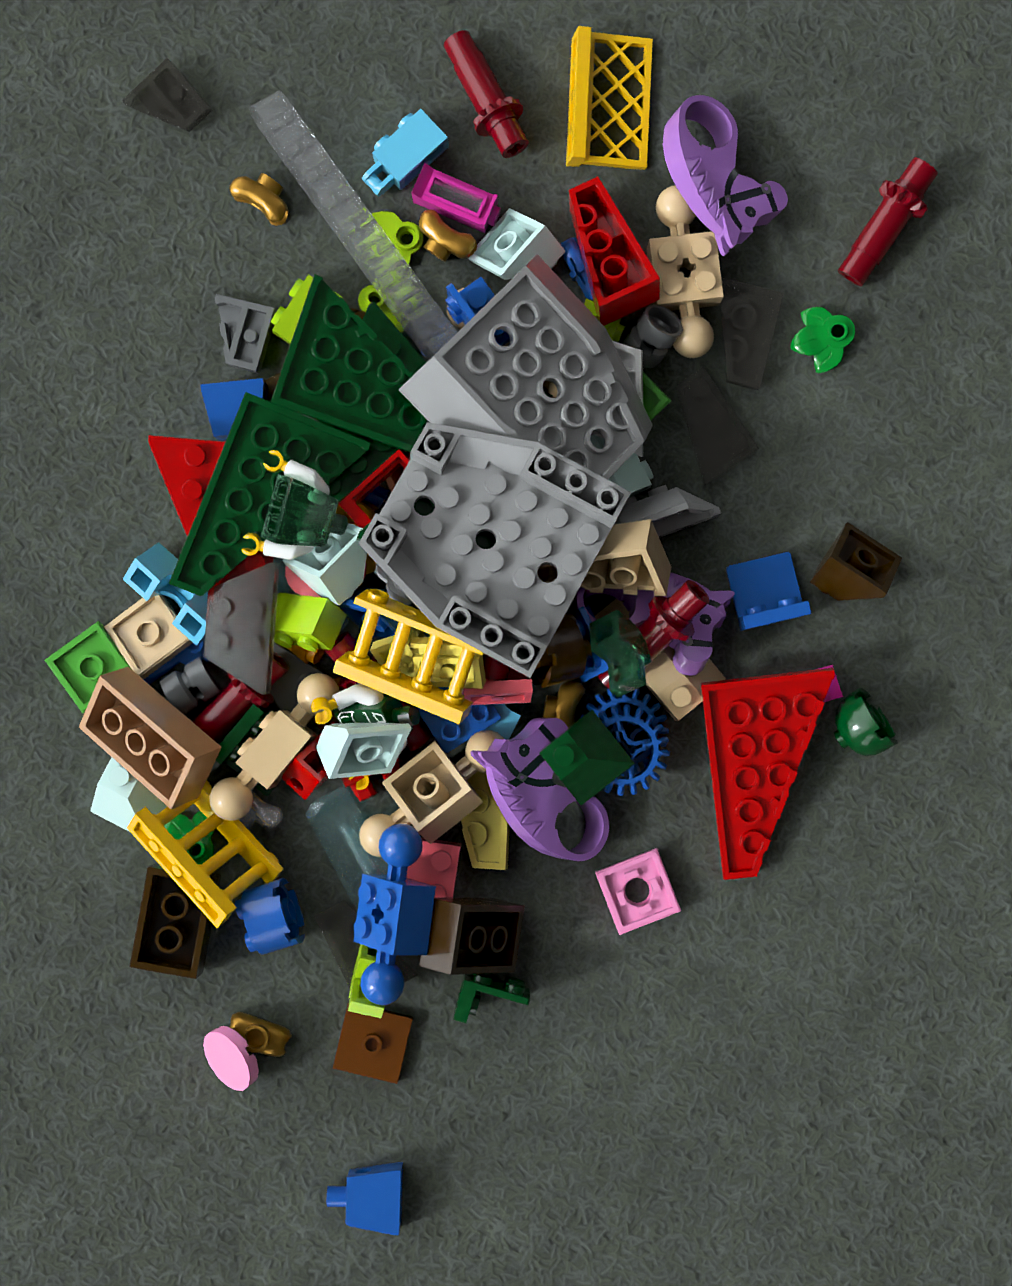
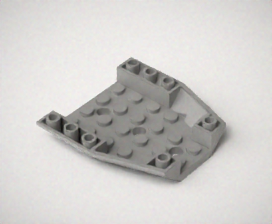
(500, 388)
(534, 506)

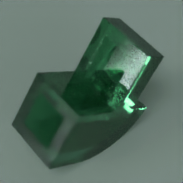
(623, 648)

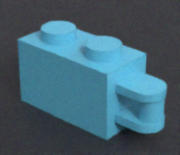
(405, 152)

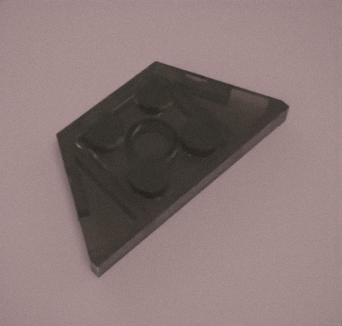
(243, 626)

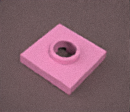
(661, 898)

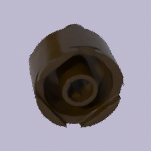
(564, 656)

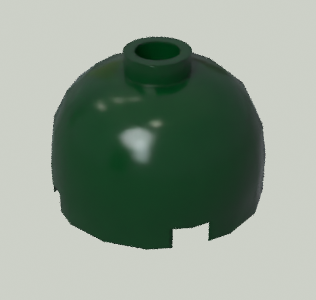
(862, 725)

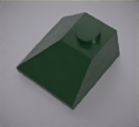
(586, 757)

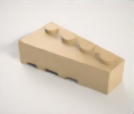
(627, 561)

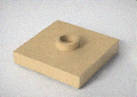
(147, 635)

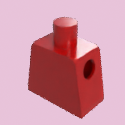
(306, 771)

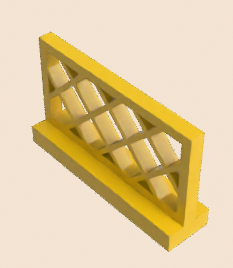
(582, 90)

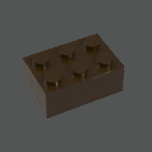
(170, 928)
(473, 936)

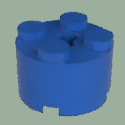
(270, 917)

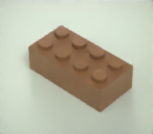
(149, 737)

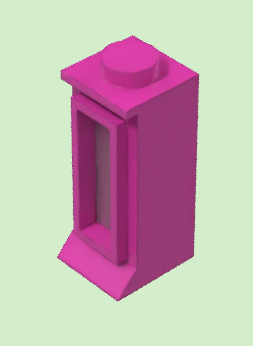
(455, 199)

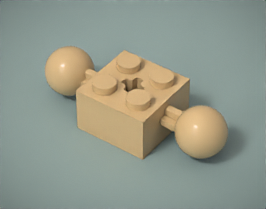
(699, 255)
(273, 750)
(430, 792)

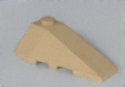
(672, 689)

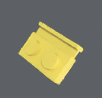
(447, 663)

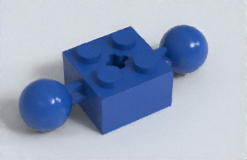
(393, 914)

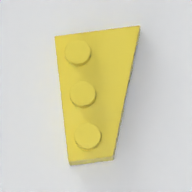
(486, 829)

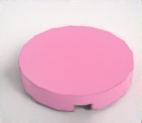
(230, 1059)

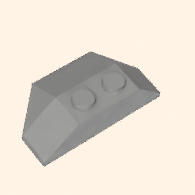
(668, 510)

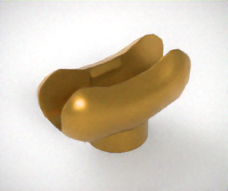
(262, 195)
(444, 239)
(565, 703)
(260, 1034)

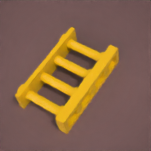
(388, 676)
(195, 877)

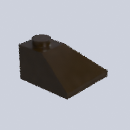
(856, 567)

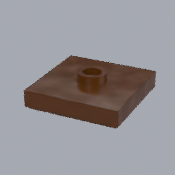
(373, 1045)

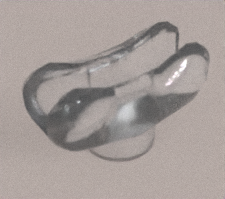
(262, 813)

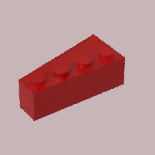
(612, 257)

